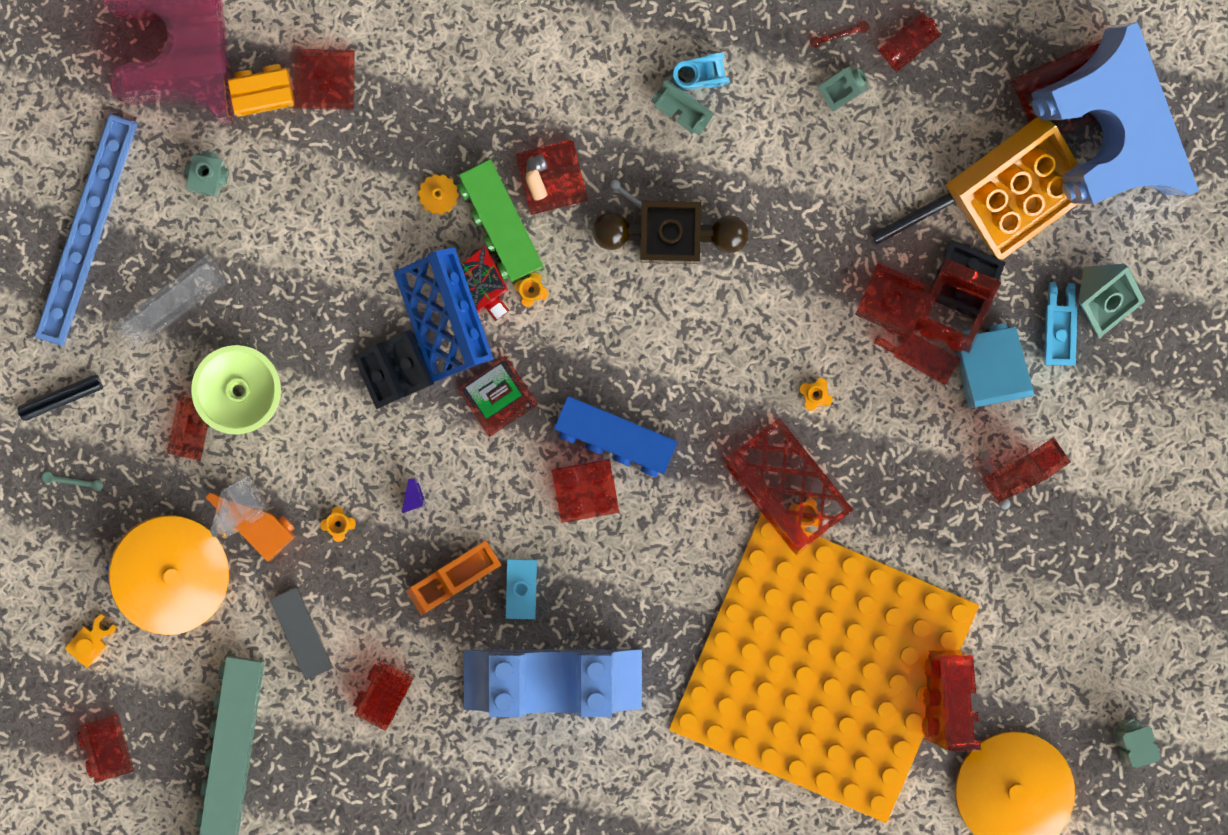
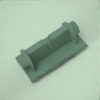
(691, 113)

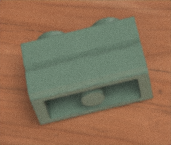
(1136, 743)

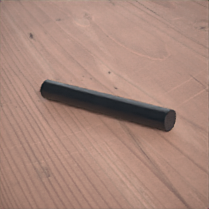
(913, 218)

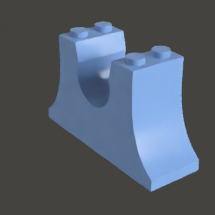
(1136, 122)
(553, 681)

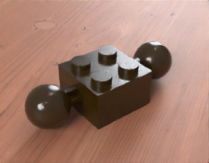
(670, 232)

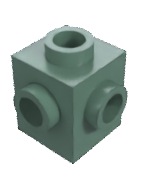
(210, 184)

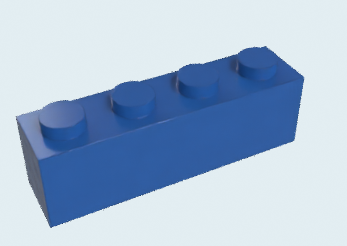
(616, 436)

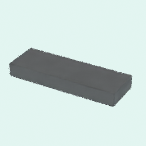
(301, 633)

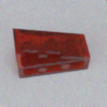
(948, 700)

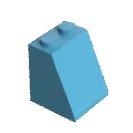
(995, 368)

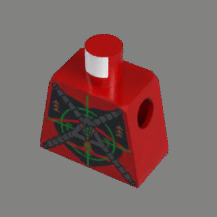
(485, 283)

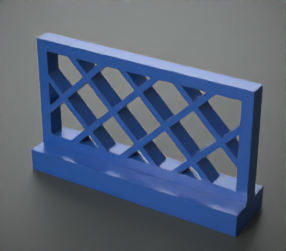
(457, 308)

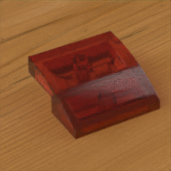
(561, 178)

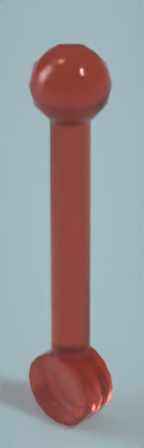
(862, 27)

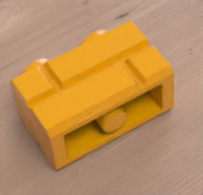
(261, 90)

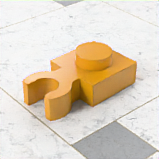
(88, 644)

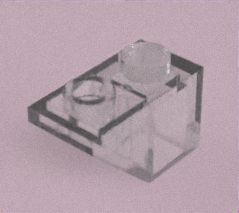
(237, 504)

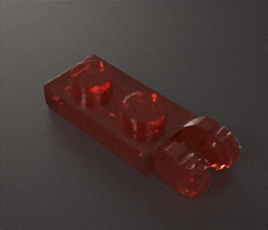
(921, 356)

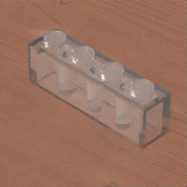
(171, 303)

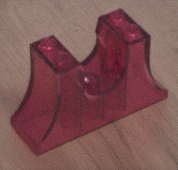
(191, 66)

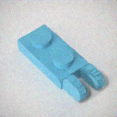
(1061, 328)

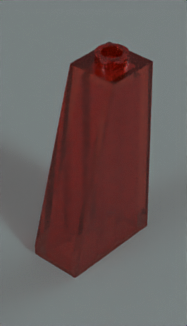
(1026, 469)

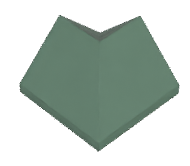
(1108, 295)

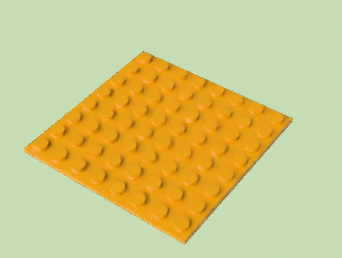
(821, 669)

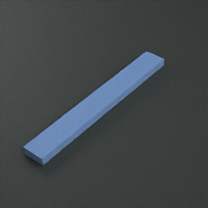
(86, 229)

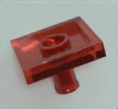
(324, 79)

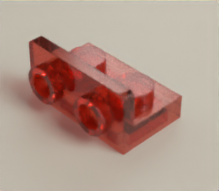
(105, 748)

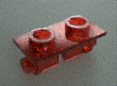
(910, 42)

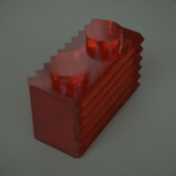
(383, 695)

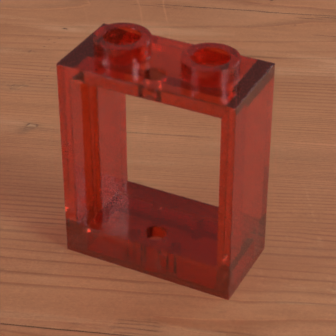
(967, 281)

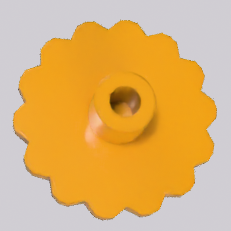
(438, 194)

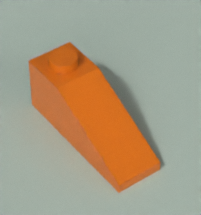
(267, 534)

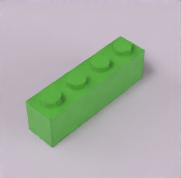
(500, 220)

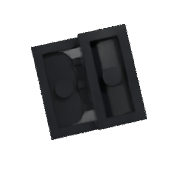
(975, 260)
(393, 369)

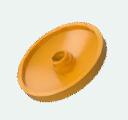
(168, 574)
(1015, 787)

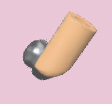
(533, 177)

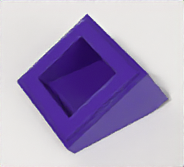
(413, 496)

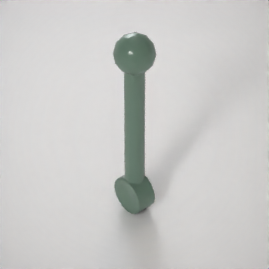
(49, 477)

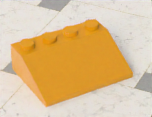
(1016, 187)

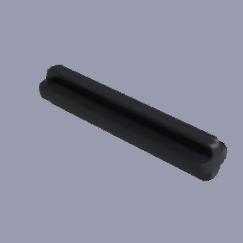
(60, 397)

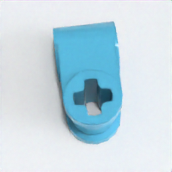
(702, 72)

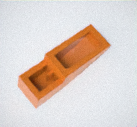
(453, 578)

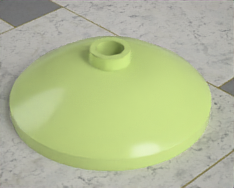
(215, 384)

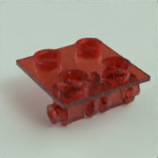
(585, 491)

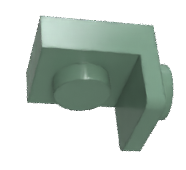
(844, 87)

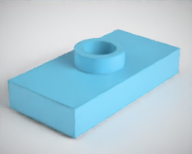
(521, 589)

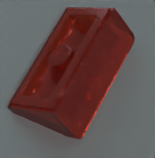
(187, 431)

